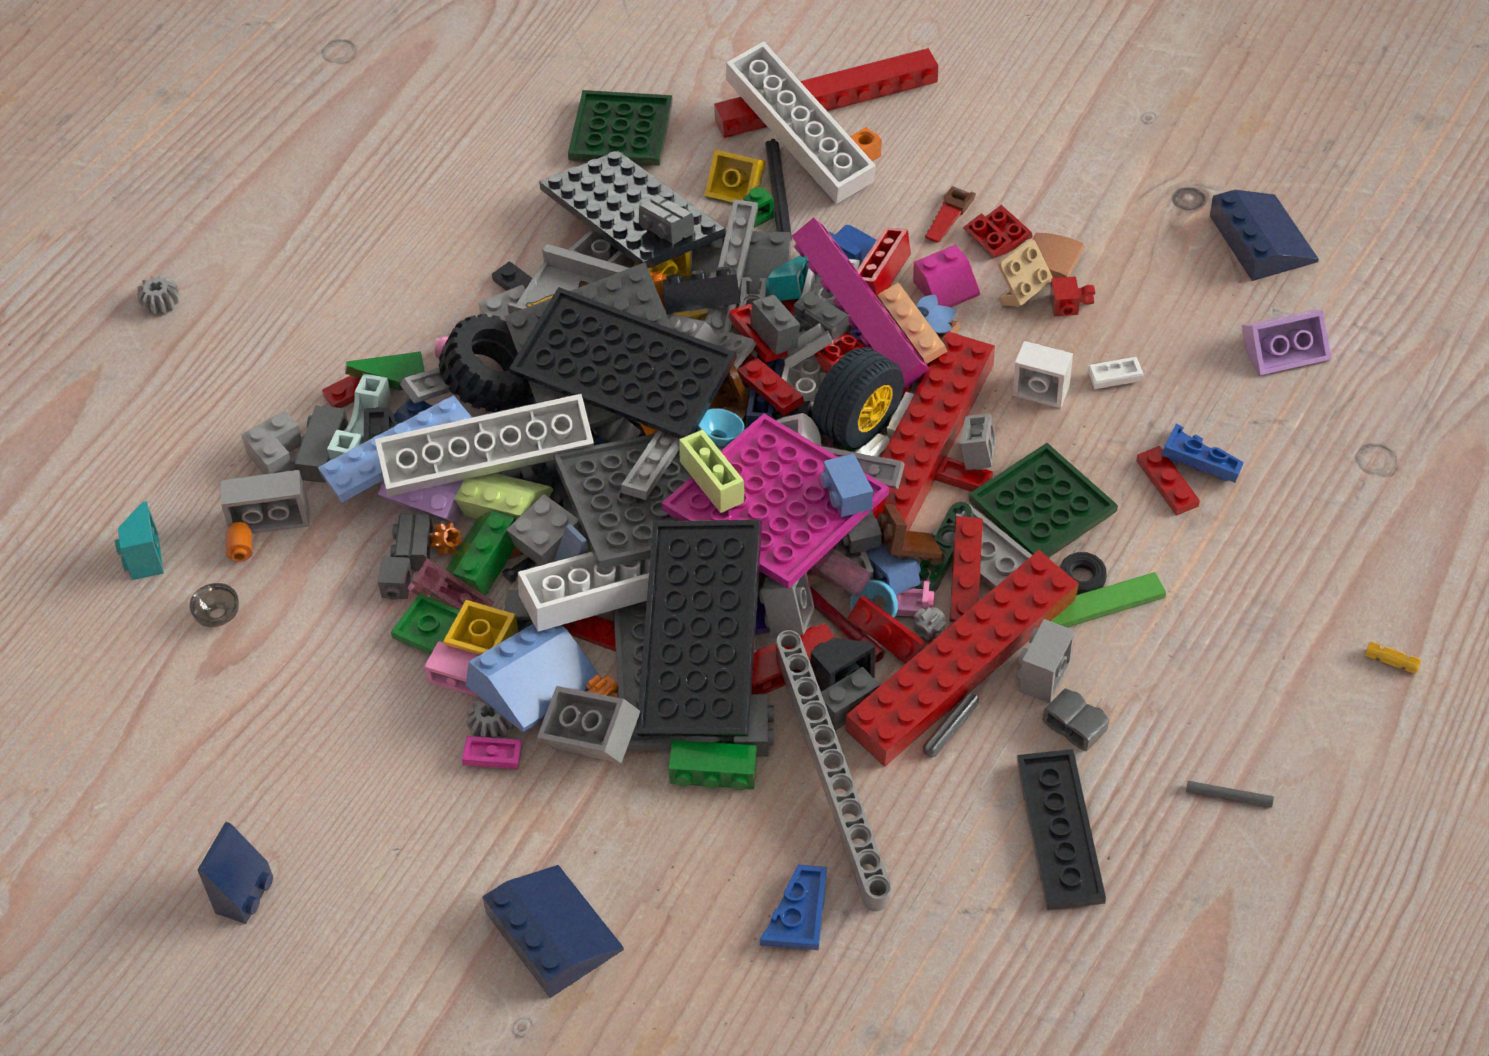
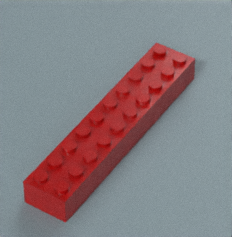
(935, 420)
(960, 658)

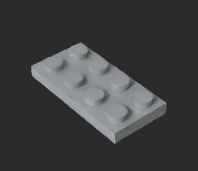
(998, 553)

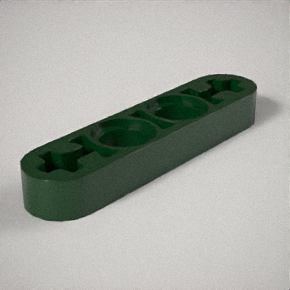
(947, 525)

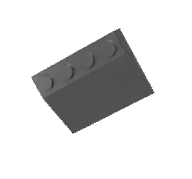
(765, 254)

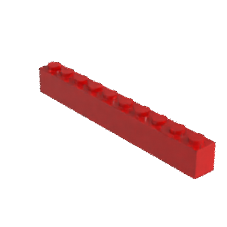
(841, 88)

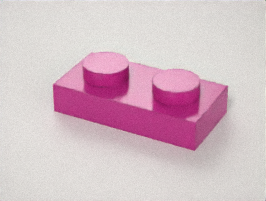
(492, 752)

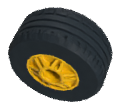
(858, 397)

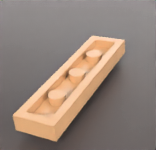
(912, 323)

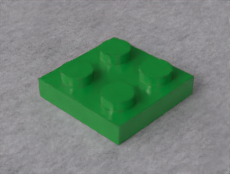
(425, 623)

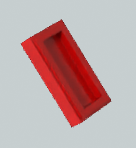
(955, 474)

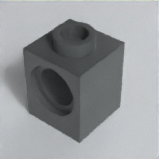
(395, 577)

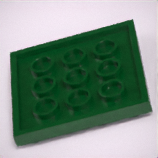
(621, 123)
(1043, 502)

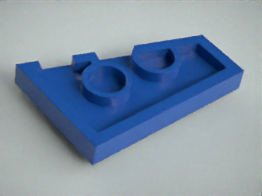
(1202, 458)
(800, 912)

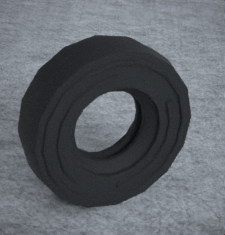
(1087, 561)

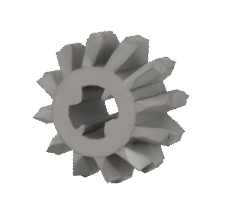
(158, 294)
(486, 721)

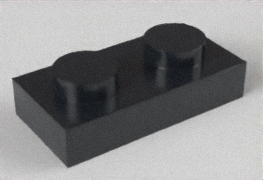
(510, 276)

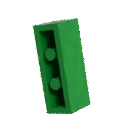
(713, 764)

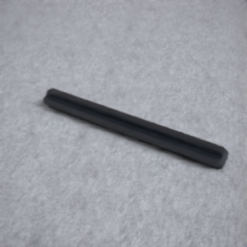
(777, 186)

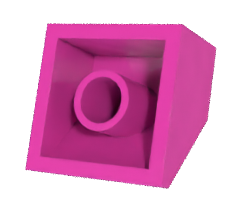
(946, 276)

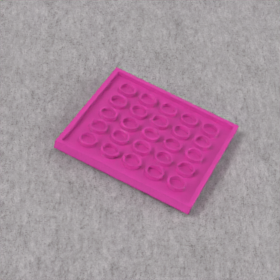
(784, 493)

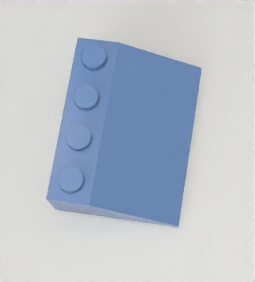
(524, 671)

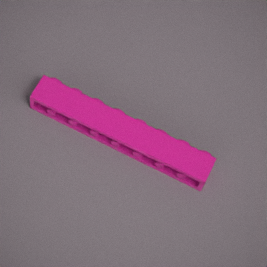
(857, 299)

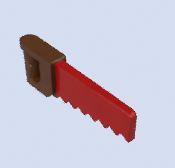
(949, 212)

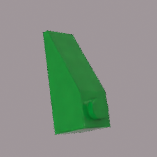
(392, 367)

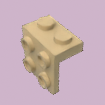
(1024, 274)

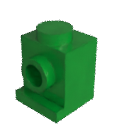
(765, 204)

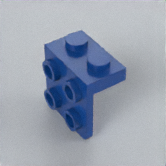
(854, 242)

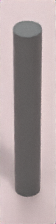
(1229, 793)

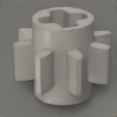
(929, 623)

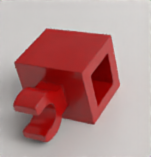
(1067, 296)

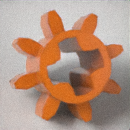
(445, 538)
(603, 686)

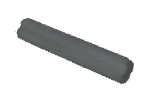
(951, 724)

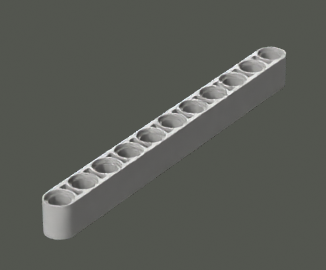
(833, 778)

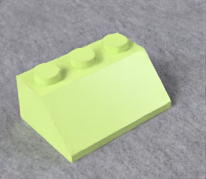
(499, 494)

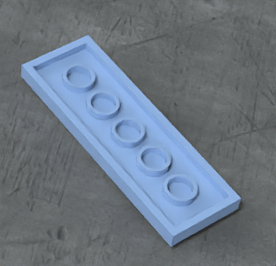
(361, 467)

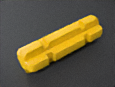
(1393, 657)

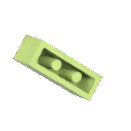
(711, 471)

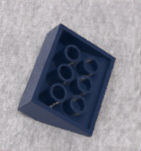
(1260, 233)
(551, 927)

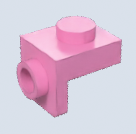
(913, 600)

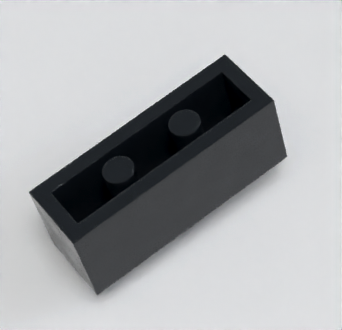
(700, 290)

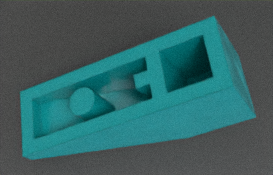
(788, 279)

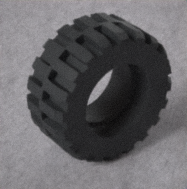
(470, 377)

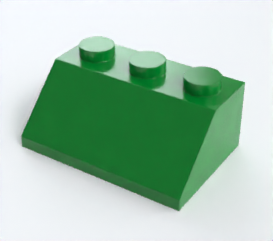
(483, 551)

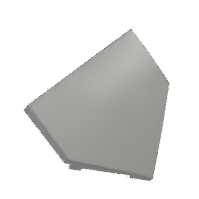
(808, 344)

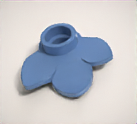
(935, 314)

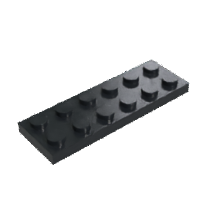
(1060, 830)

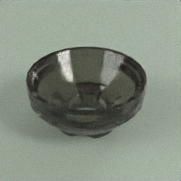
(214, 597)

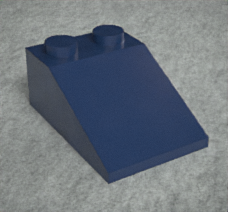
(234, 875)

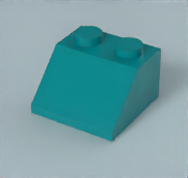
(140, 544)

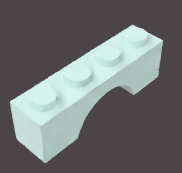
(370, 393)

